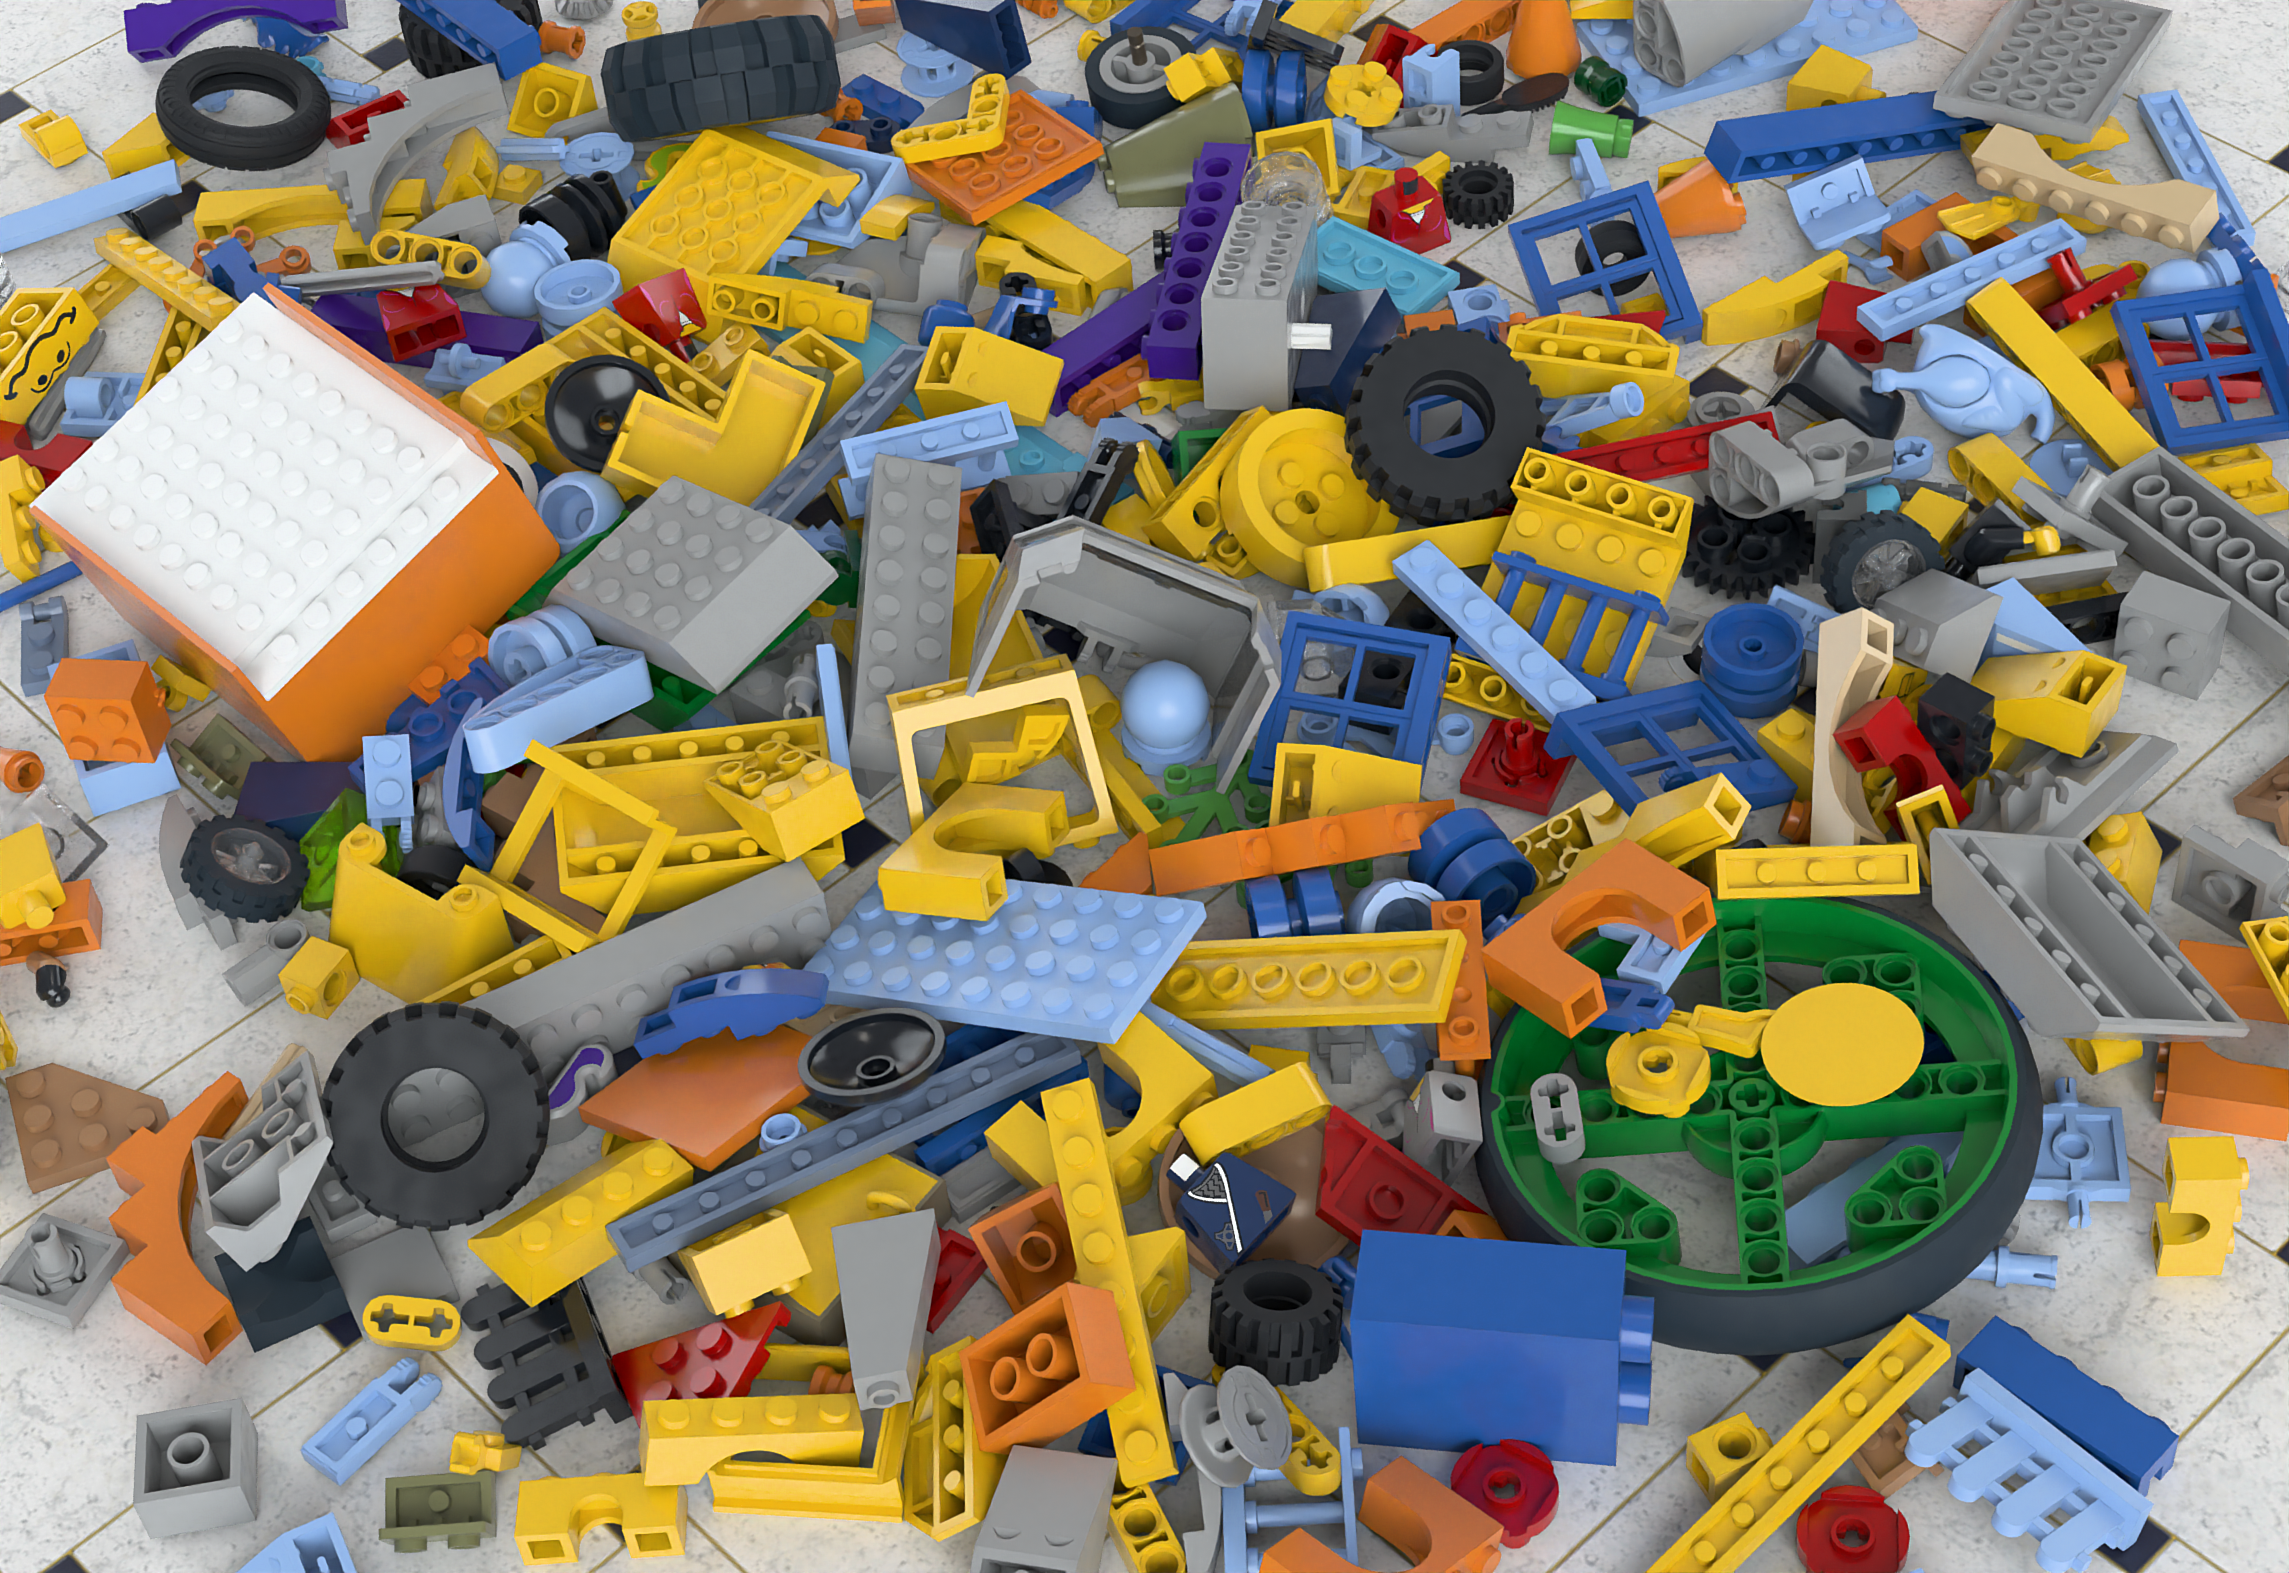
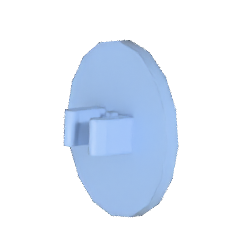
(2063, 462)

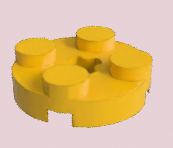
(1363, 93)
(1663, 1092)

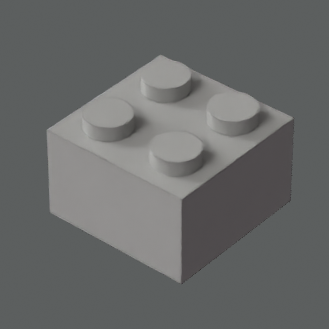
(2171, 634)
(195, 1468)

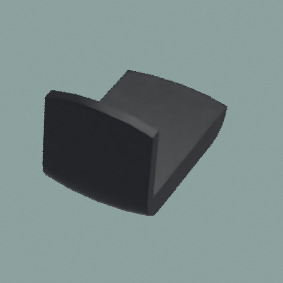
(1839, 390)

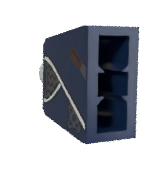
(1228, 1207)

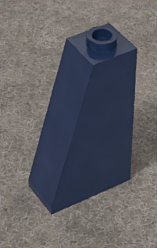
(974, 30)
(1360, 327)
(295, 793)

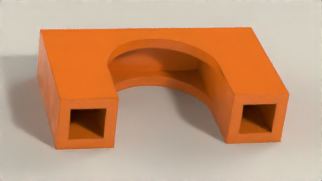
(1904, 241)
(1619, 887)
(2213, 1091)
(1416, 1516)

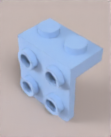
(1836, 204)

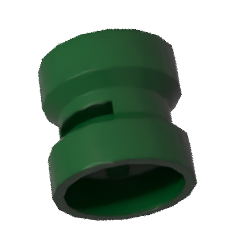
(1606, 83)

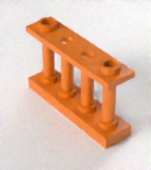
(1465, 1033)

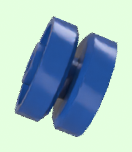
(1274, 90)
(1752, 659)

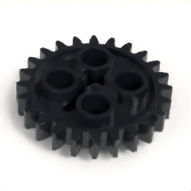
(1767, 550)

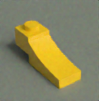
(1198, 74)
(1005, 256)

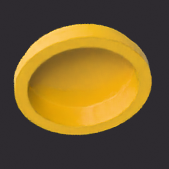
(1152, 475)

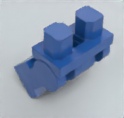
(236, 274)

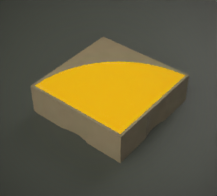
(840, 1201)

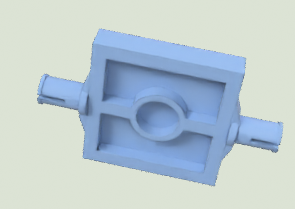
(2080, 1155)

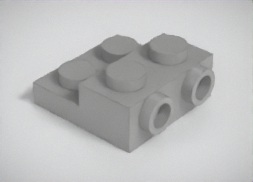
(2229, 882)

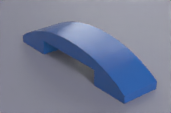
(463, 798)

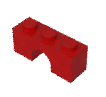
(49, 459)
(1887, 736)

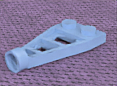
(1593, 410)

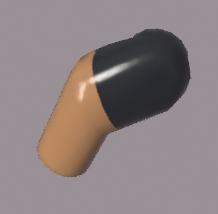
(49, 977)

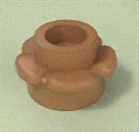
(1785, 355)

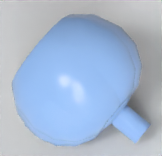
(578, 507)

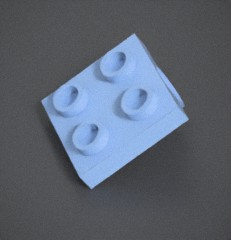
(98, 401)

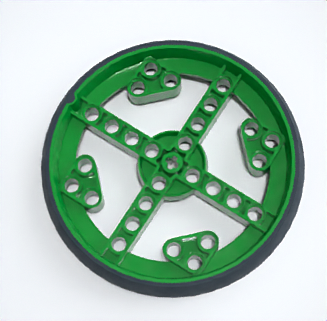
(1904, 1226)

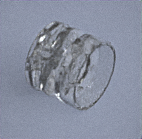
(1285, 179)

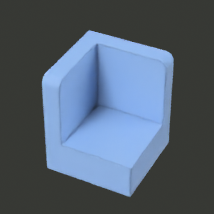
(1349, 145)

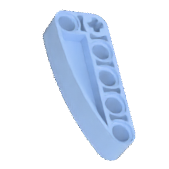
(557, 705)

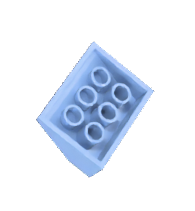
(879, 176)

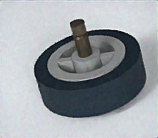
(1128, 75)

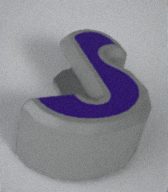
(581, 1078)

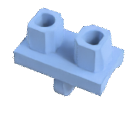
(459, 368)

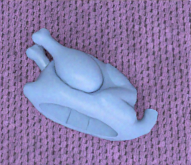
(1970, 387)

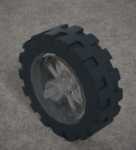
(1863, 538)
(231, 865)

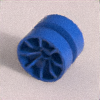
(1473, 860)
(1311, 911)

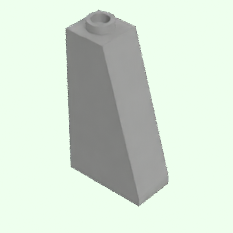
(886, 1299)

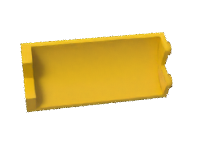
(999, 743)

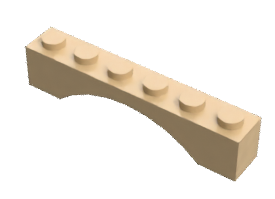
(2164, 212)
(1852, 665)

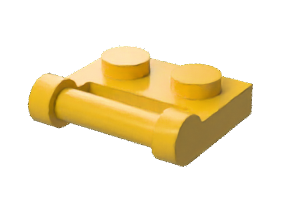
(1356, 201)

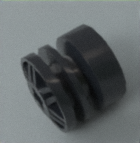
(579, 214)

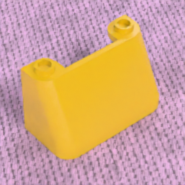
(403, 935)

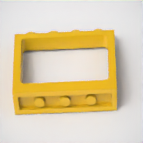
(998, 692)
(1810, 871)

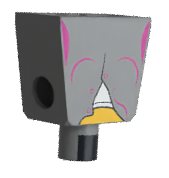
(1442, 1121)

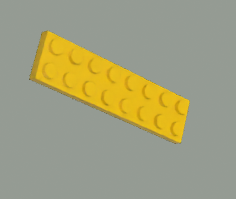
(1314, 980)

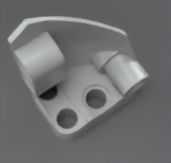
(1692, 36)
(912, 271)
(1760, 476)

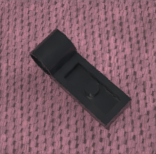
(152, 217)

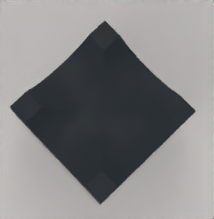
(286, 1292)

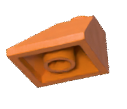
(1027, 1245)

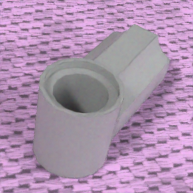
(260, 970)

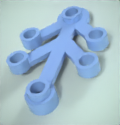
(1452, 733)

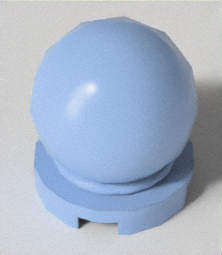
(519, 266)
(2211, 270)
(1165, 717)
(1392, 907)

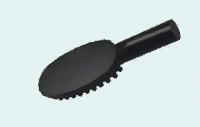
(1528, 95)

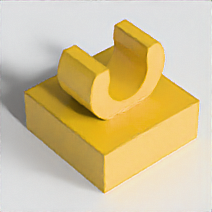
(178, 683)

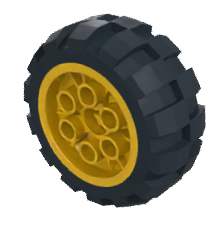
(720, 77)

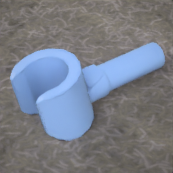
(1874, 270)

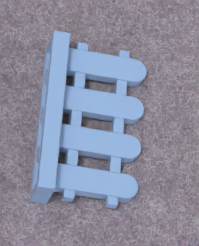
(2052, 1464)

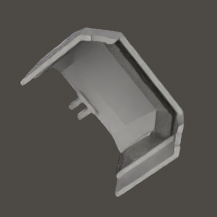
(1142, 604)

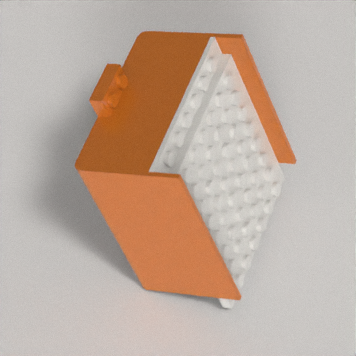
(301, 529)

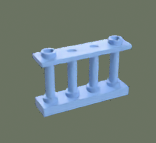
(962, 439)
(1245, 1518)

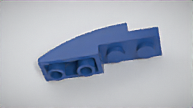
(742, 999)

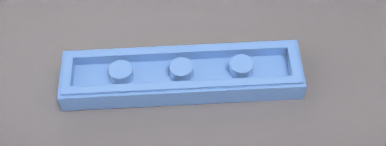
(831, 705)

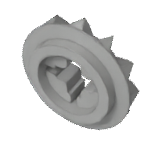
(582, 8)
(1706, 407)

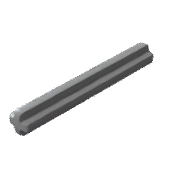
(54, 402)

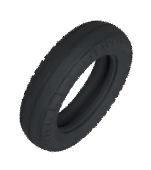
(242, 146)

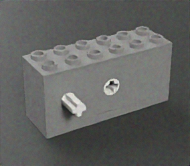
(1261, 307)

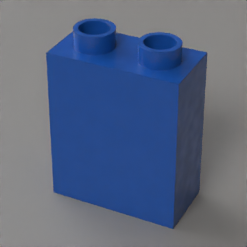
(1497, 1344)

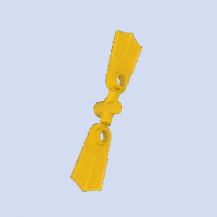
(1985, 217)

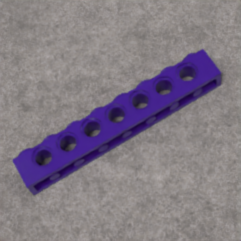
(1210, 200)

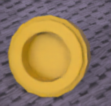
(887, 1203)

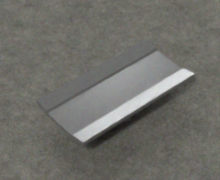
(2064, 792)

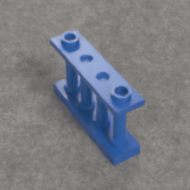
(1640, 607)
(967, 1137)

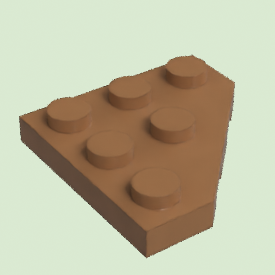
(74, 1122)

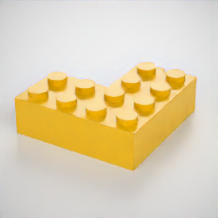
(736, 454)

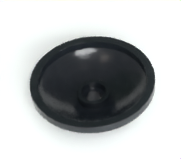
(594, 393)
(872, 1056)

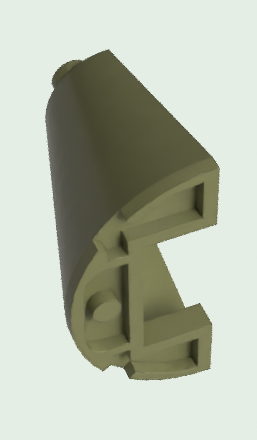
(1158, 158)

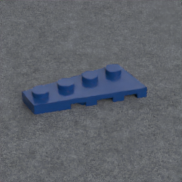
(434, 727)

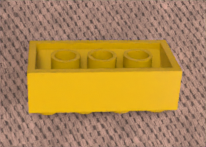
(565, 1230)

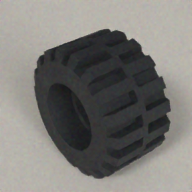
(1276, 1320)

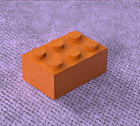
(1047, 1369)

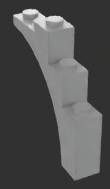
(398, 139)

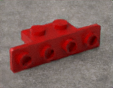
(2236, 387)

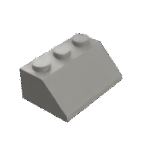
(1940, 622)

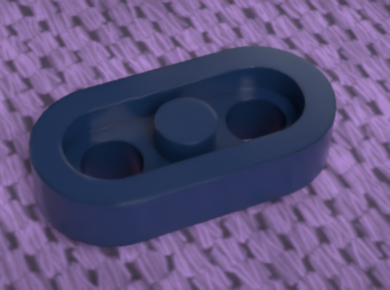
(876, 131)

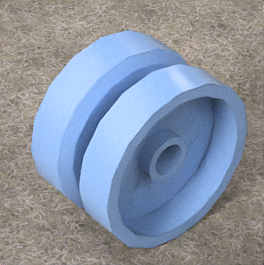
(575, 292)
(537, 642)

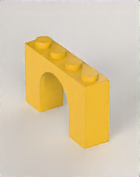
(938, 864)
(1155, 1067)

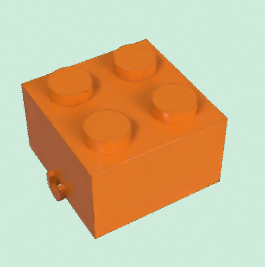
(108, 710)

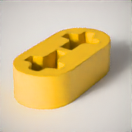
(414, 1311)

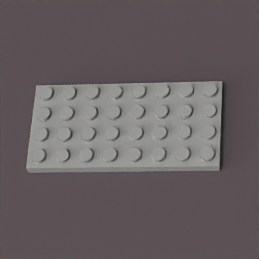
(2053, 65)

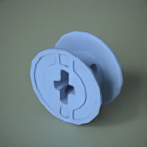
(922, 57)
(603, 152)

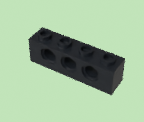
(1387, 676)

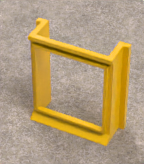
(535, 911)
(819, 1489)

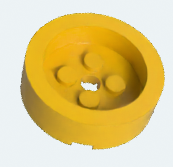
(1290, 458)

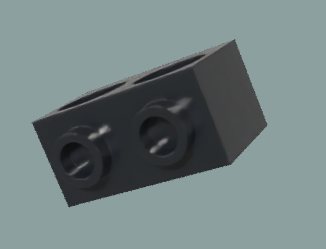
(1958, 726)

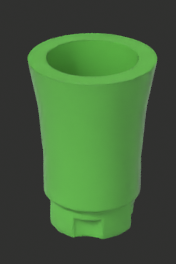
(1607, 131)

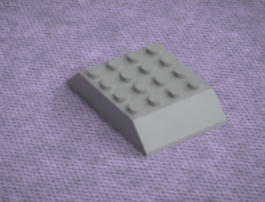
(695, 583)
(2070, 941)

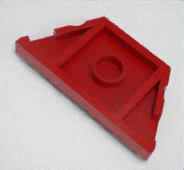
(1376, 1186)
(700, 1362)

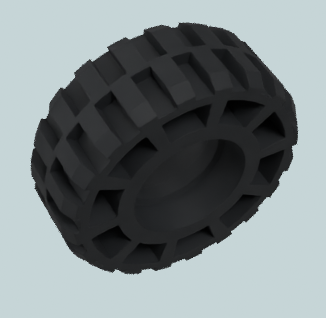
(1453, 366)
(449, 1190)

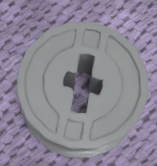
(1235, 1427)

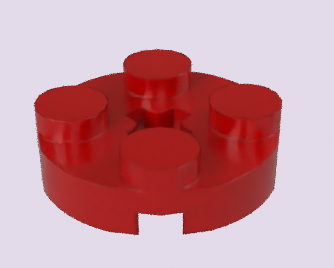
(1512, 1463)
(1856, 1510)

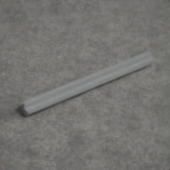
(366, 278)

